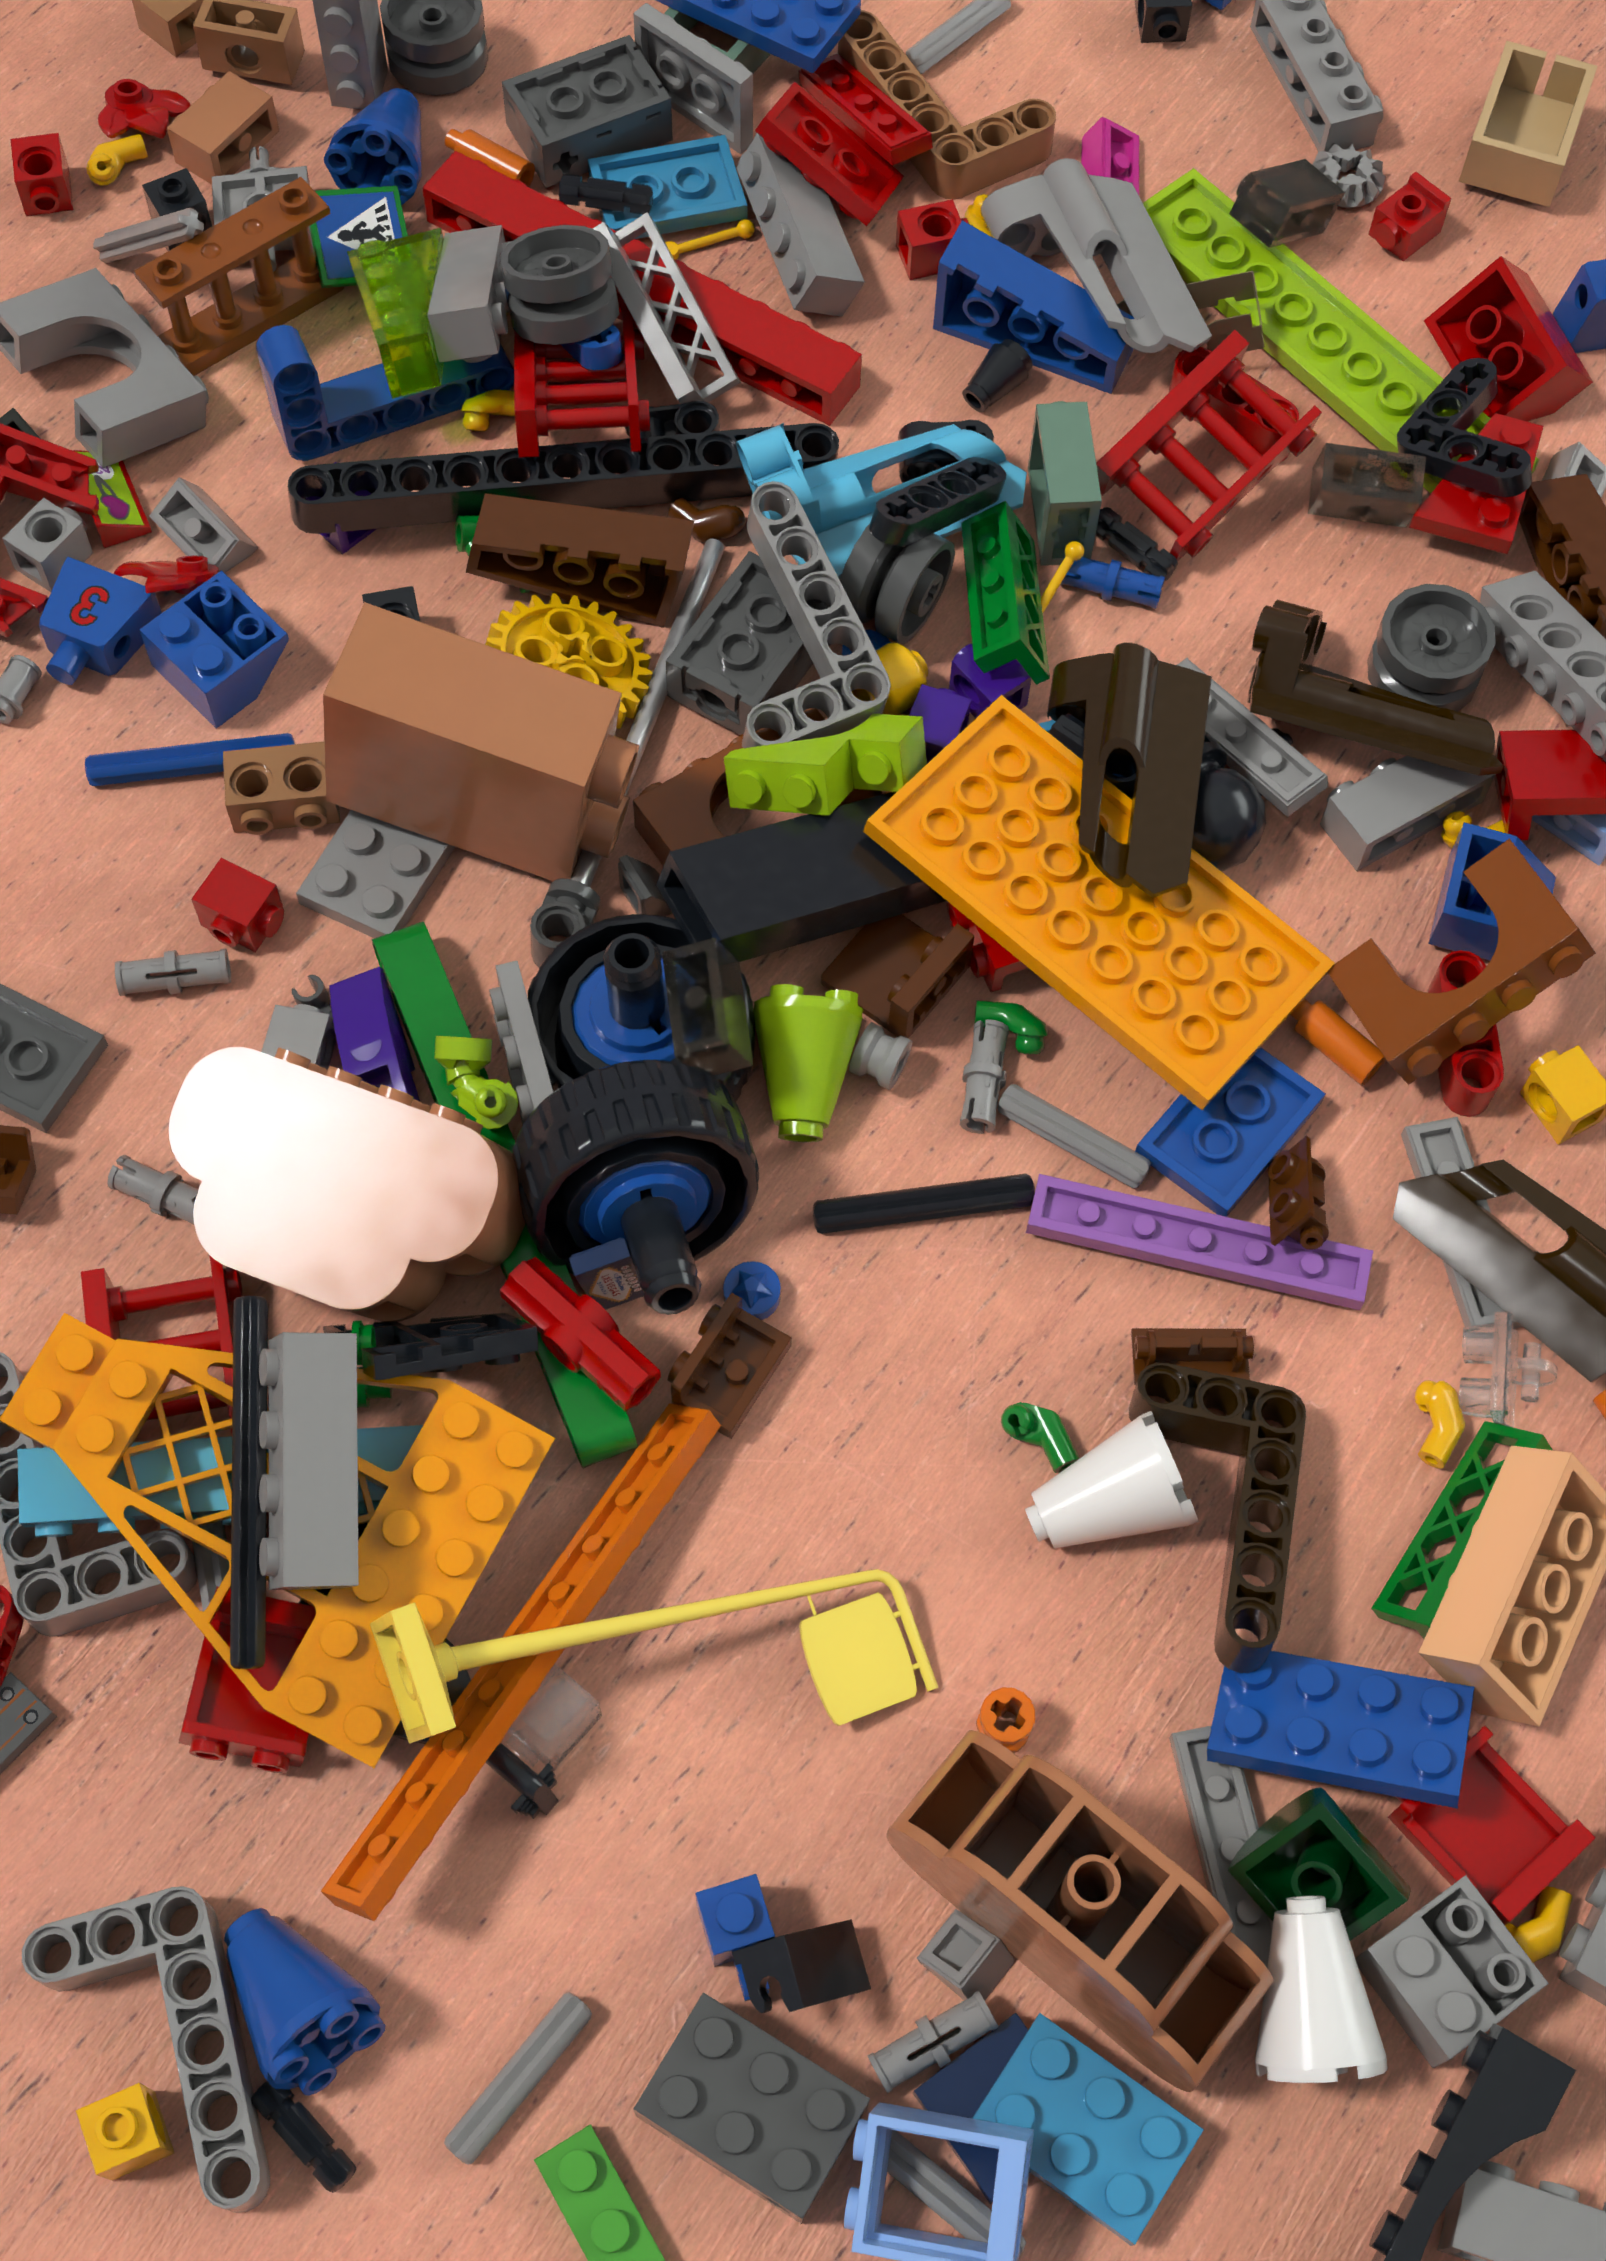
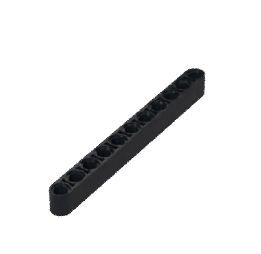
(587, 464)

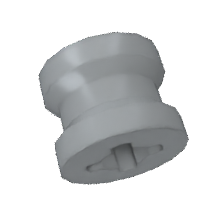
(880, 1056)

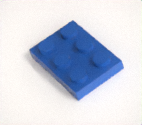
(1235, 1138)

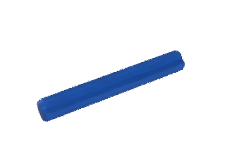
(171, 760)

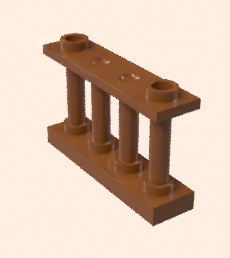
(266, 302)

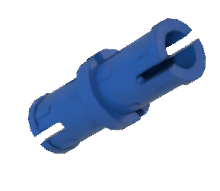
(1115, 581)

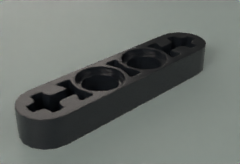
(937, 501)

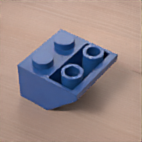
(215, 648)
(1462, 915)

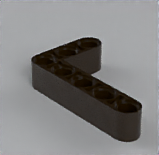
(1255, 1497)

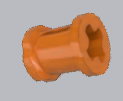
(996, 1705)

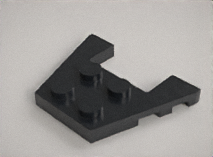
(444, 1344)

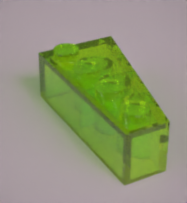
(395, 295)

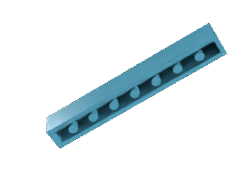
(56, 1499)

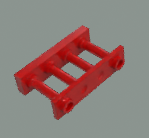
(534, 396)
(1192, 401)
(109, 1304)

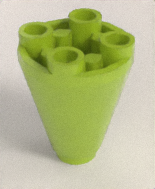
(805, 1055)

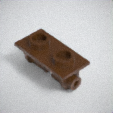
(1296, 1197)
(1201, 1349)

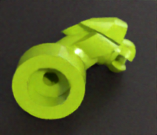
(487, 1100)

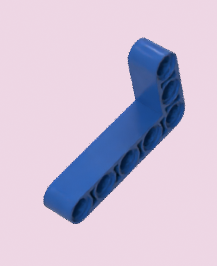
(358, 406)

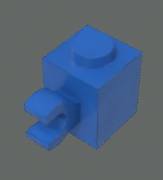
(734, 1919)

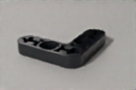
(1497, 465)

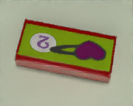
(120, 509)

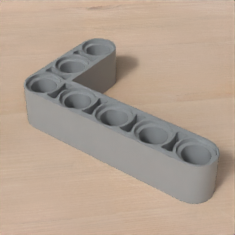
(815, 627)
(78, 1575)
(186, 2018)

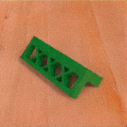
(1004, 593)
(1443, 1523)

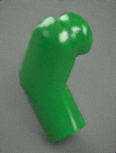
(1026, 1025)
(1043, 1429)

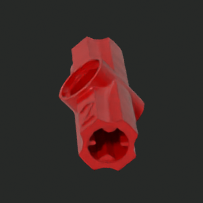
(580, 1333)

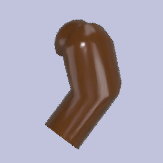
(711, 523)

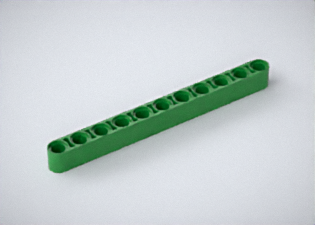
(429, 1010)

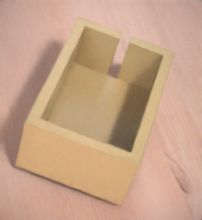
(1524, 135)

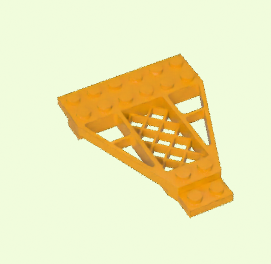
(419, 1544)

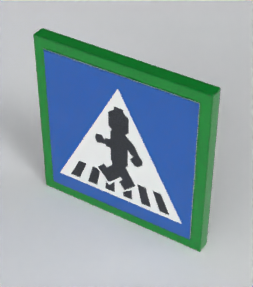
(355, 218)

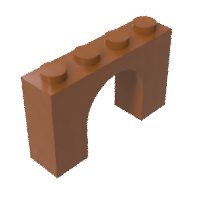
(683, 807)
(1532, 952)

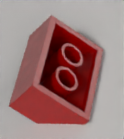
(1509, 324)

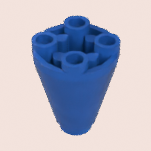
(379, 146)
(297, 2003)

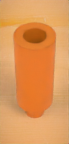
(492, 154)
(1338, 1040)

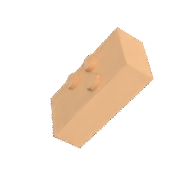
(1522, 1585)

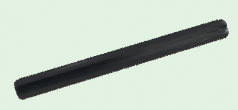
(248, 1466)

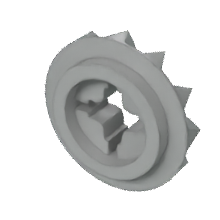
(1359, 188)

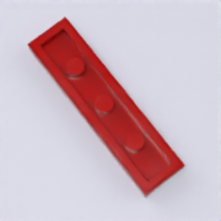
(866, 110)

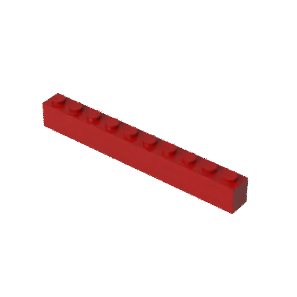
(761, 344)

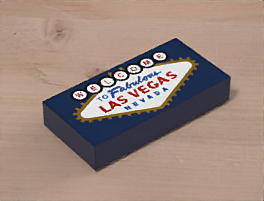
(607, 1273)

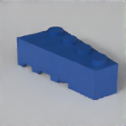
(999, 294)

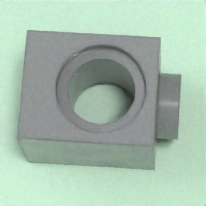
(45, 540)
(303, 1032)

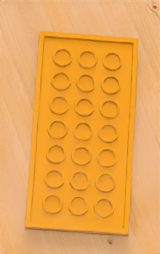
(1171, 977)

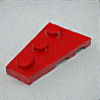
(1475, 515)

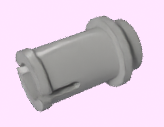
(15, 685)

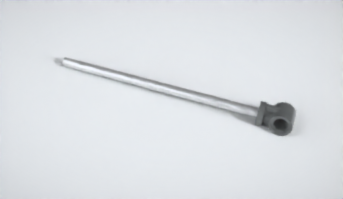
(571, 902)

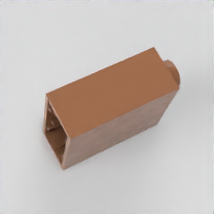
(474, 746)

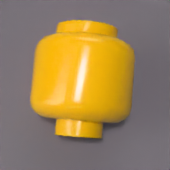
(906, 674)

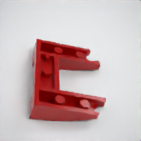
(39, 471)

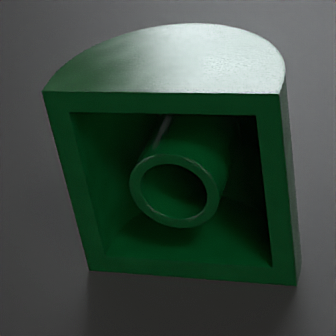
(1319, 1852)

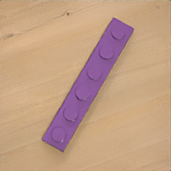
(1197, 1242)

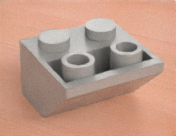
(1450, 1972)

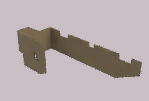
(1208, 292)

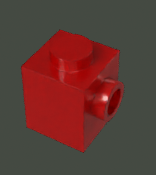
(238, 906)

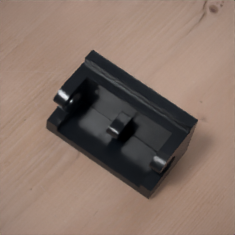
(808, 1964)

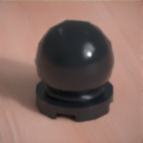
(1228, 811)

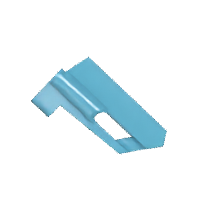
(840, 491)

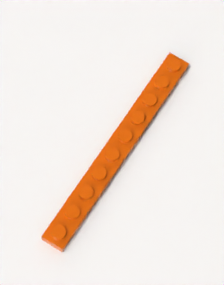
(500, 1691)

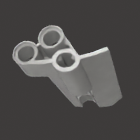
(1102, 216)

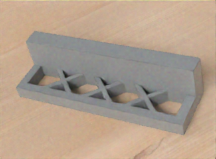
(646, 315)

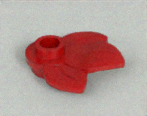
(138, 107)
(180, 576)

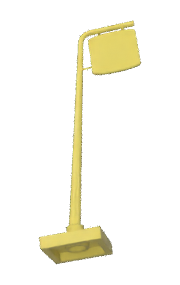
(850, 1650)

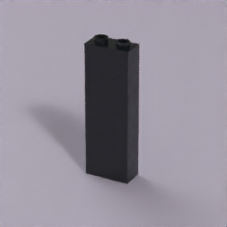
(789, 882)

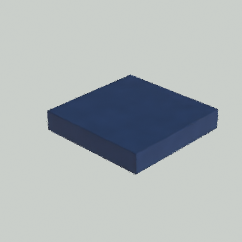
(963, 2087)

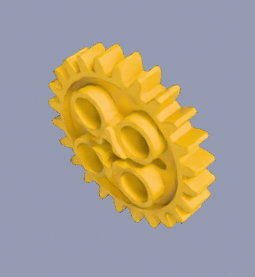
(577, 644)

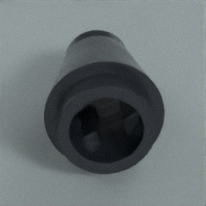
(998, 374)

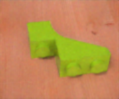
(822, 771)

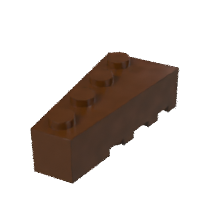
(1568, 541)
(595, 553)

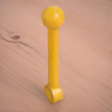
(744, 229)
(1073, 552)

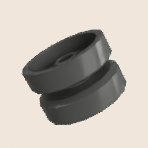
(435, 43)
(560, 284)
(897, 582)
(1432, 646)

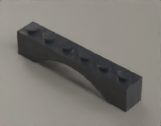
(1503, 2100)

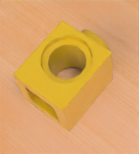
(1565, 1093)
(125, 2132)

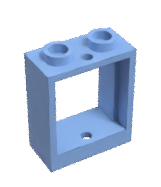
(904, 2244)

